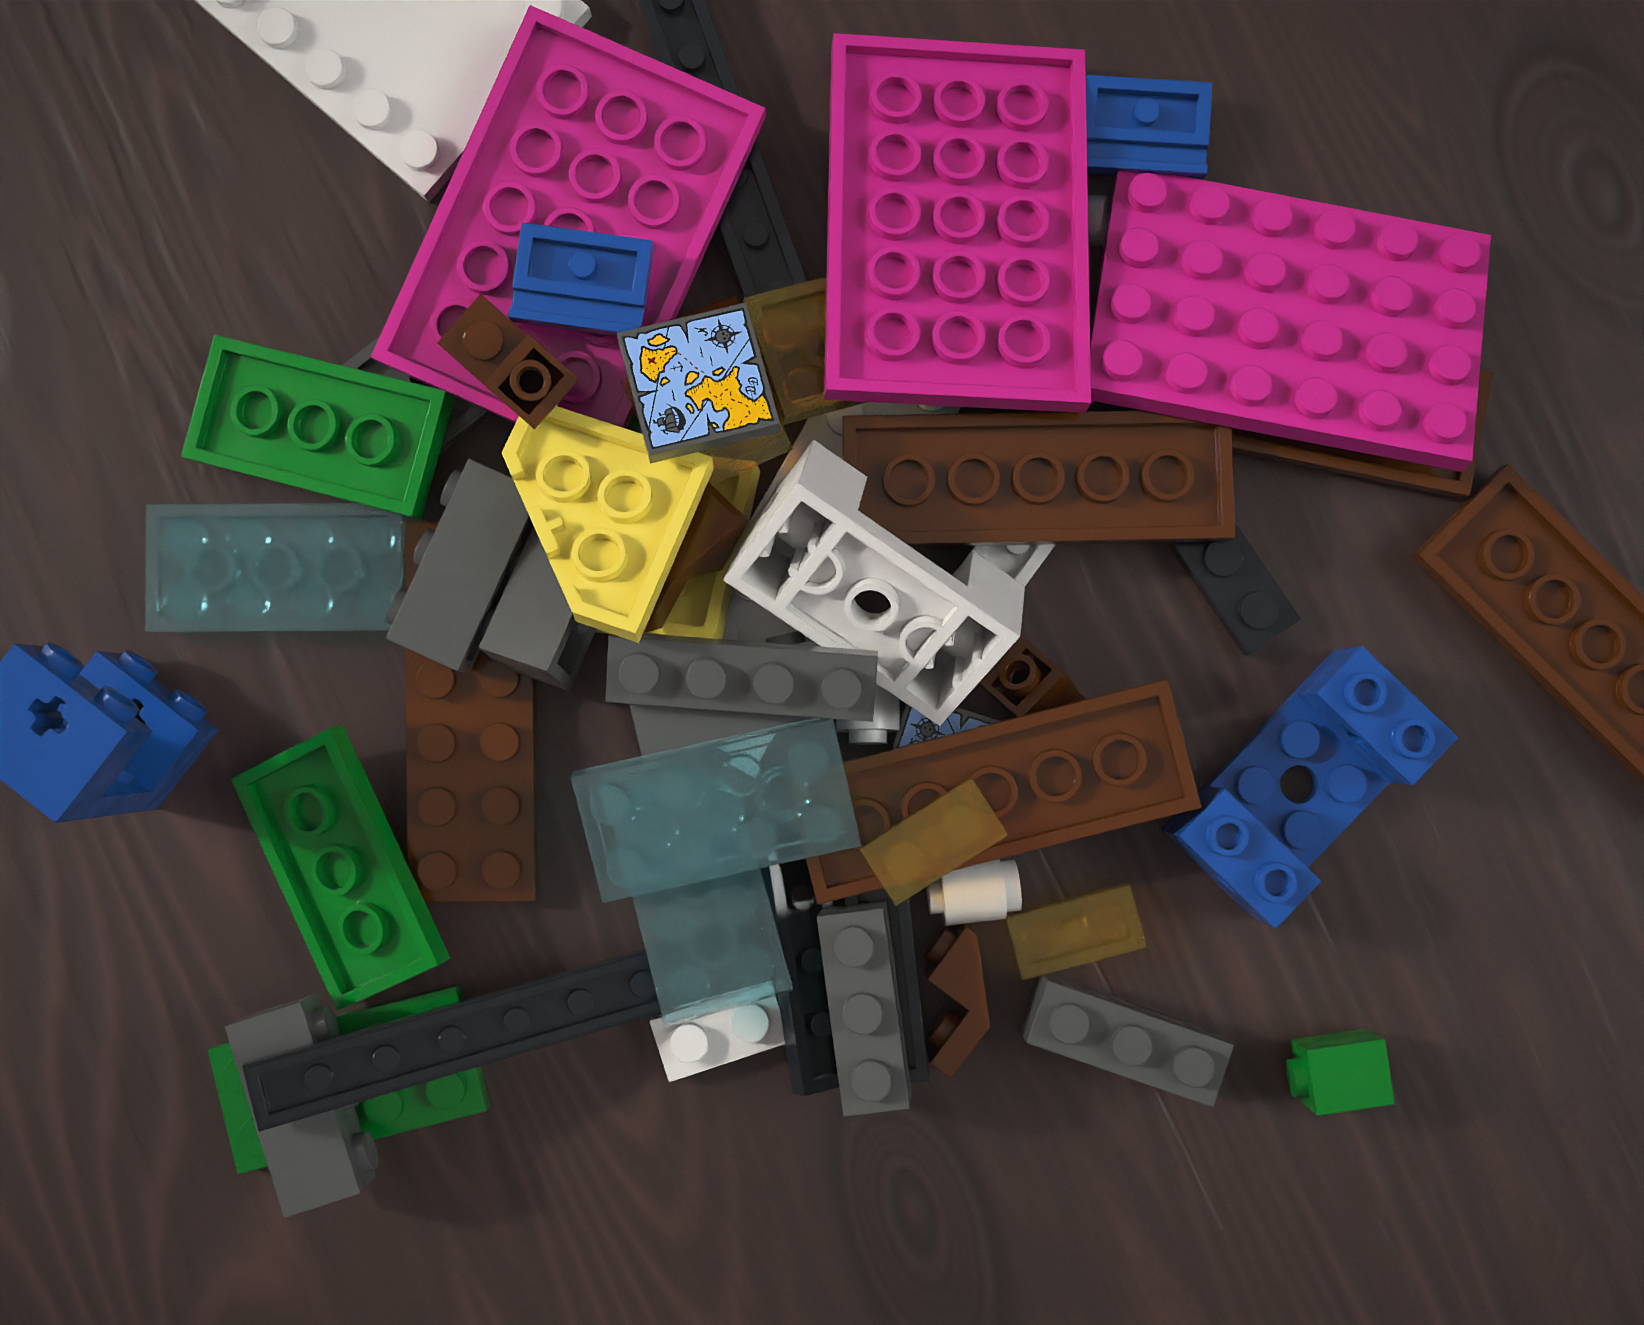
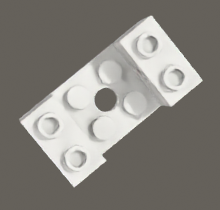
(816, 552)

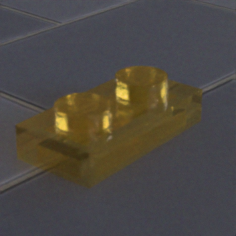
(933, 841)
(1075, 931)

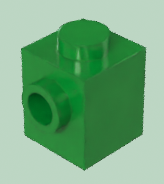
(1340, 1072)

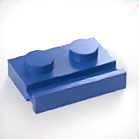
(1147, 126)
(580, 280)

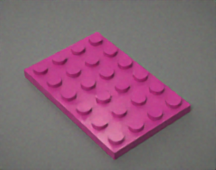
(579, 143)
(957, 225)
(1290, 318)

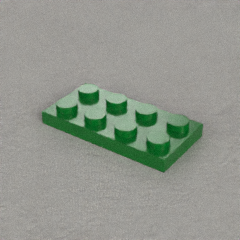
(318, 426)
(340, 867)
(380, 1116)

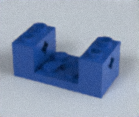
(76, 732)
(1353, 735)

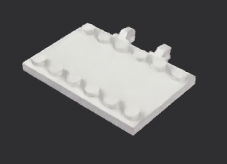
(391, 71)

